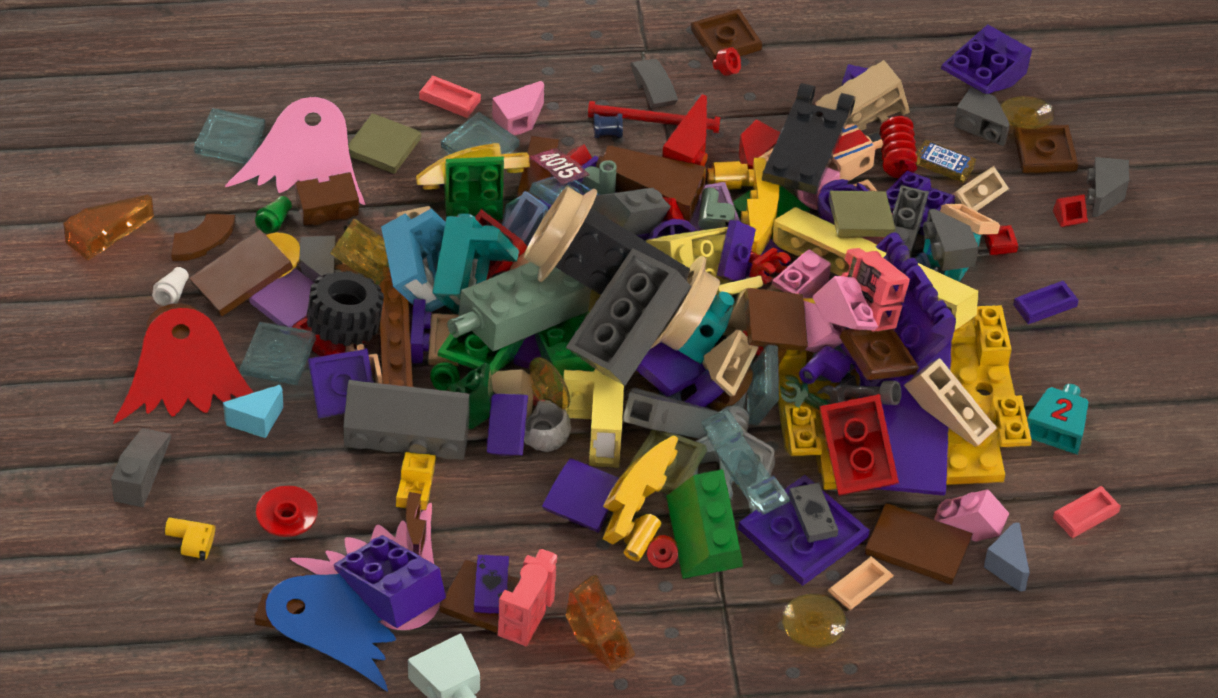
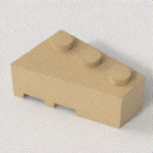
(876, 93)

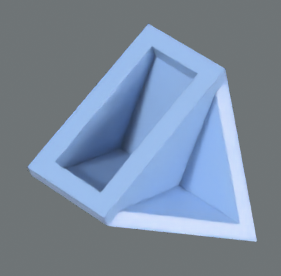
(524, 216)

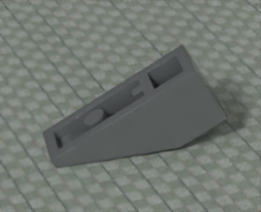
(139, 467)

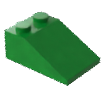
(473, 352)

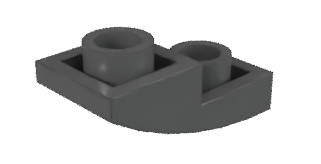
(655, 82)

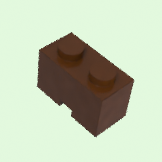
(327, 199)

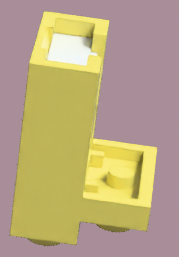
(601, 400)

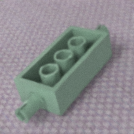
(518, 305)

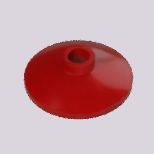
(284, 502)

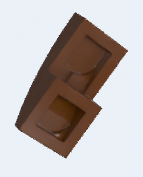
(414, 525)

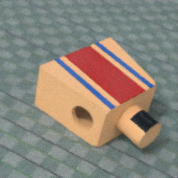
(855, 152)

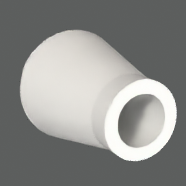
(170, 287)

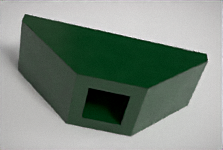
(480, 390)

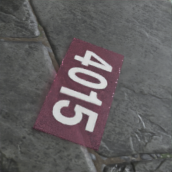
(560, 165)

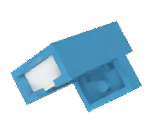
(414, 254)

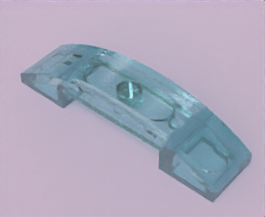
(742, 463)

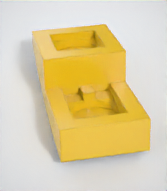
(416, 478)

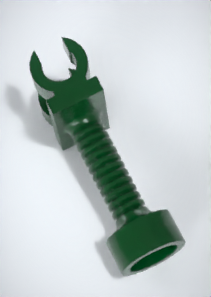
(800, 393)

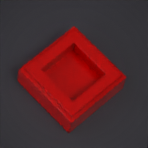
(1003, 242)

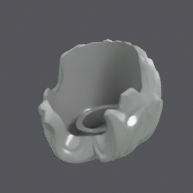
(547, 427)

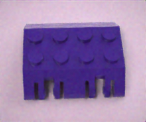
(924, 321)

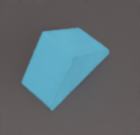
(255, 411)

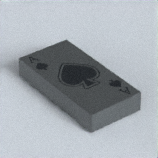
(813, 512)

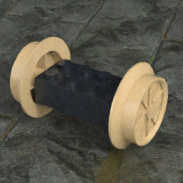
(595, 247)

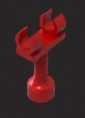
(767, 262)

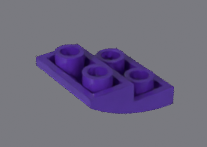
(935, 197)
(580, 494)

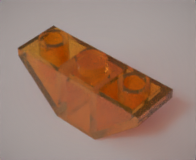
(597, 624)

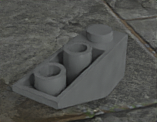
(909, 215)
(666, 414)

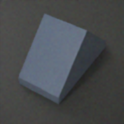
(1008, 558)

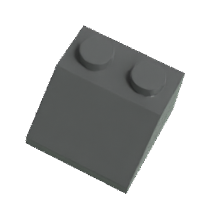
(634, 209)

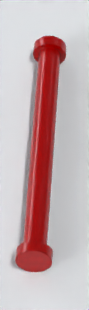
(647, 116)

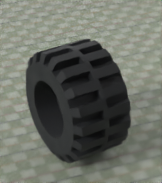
(345, 308)

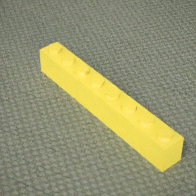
(800, 231)

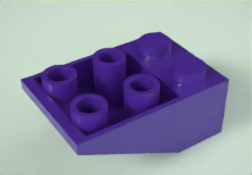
(989, 61)
(392, 580)

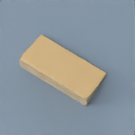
(981, 190)

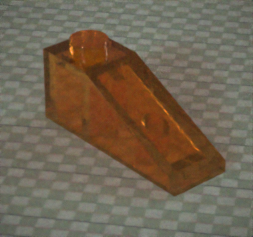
(105, 224)

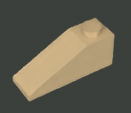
(949, 402)

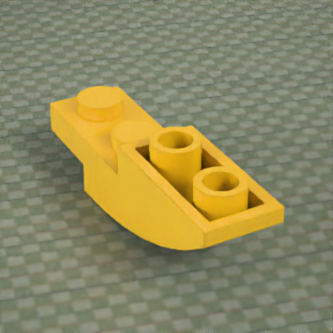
(434, 174)
(761, 206)
(636, 484)

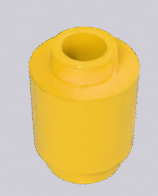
(732, 173)

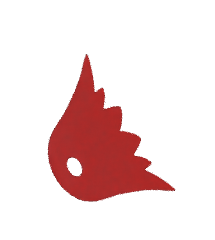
(182, 367)

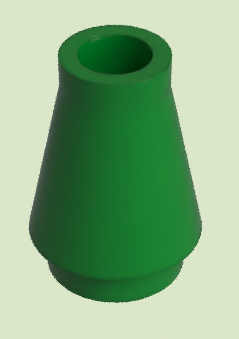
(272, 215)

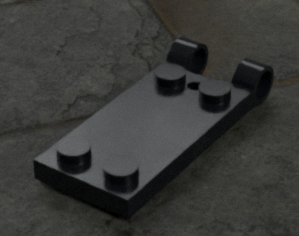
(807, 141)

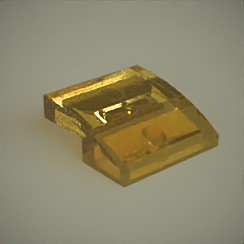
(363, 251)

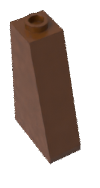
(668, 176)

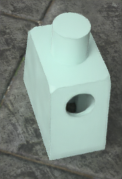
(445, 670)

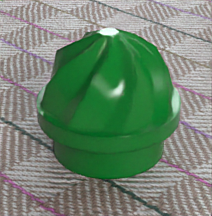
(444, 375)

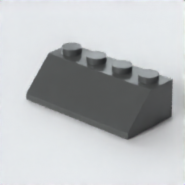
(629, 316)
(406, 419)

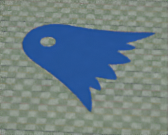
(332, 621)

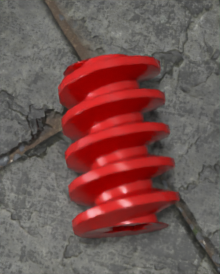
(898, 146)

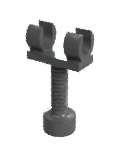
(889, 391)

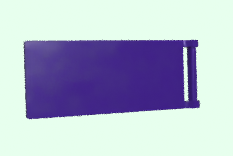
(917, 441)

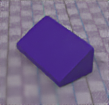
(507, 424)

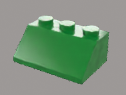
(704, 525)

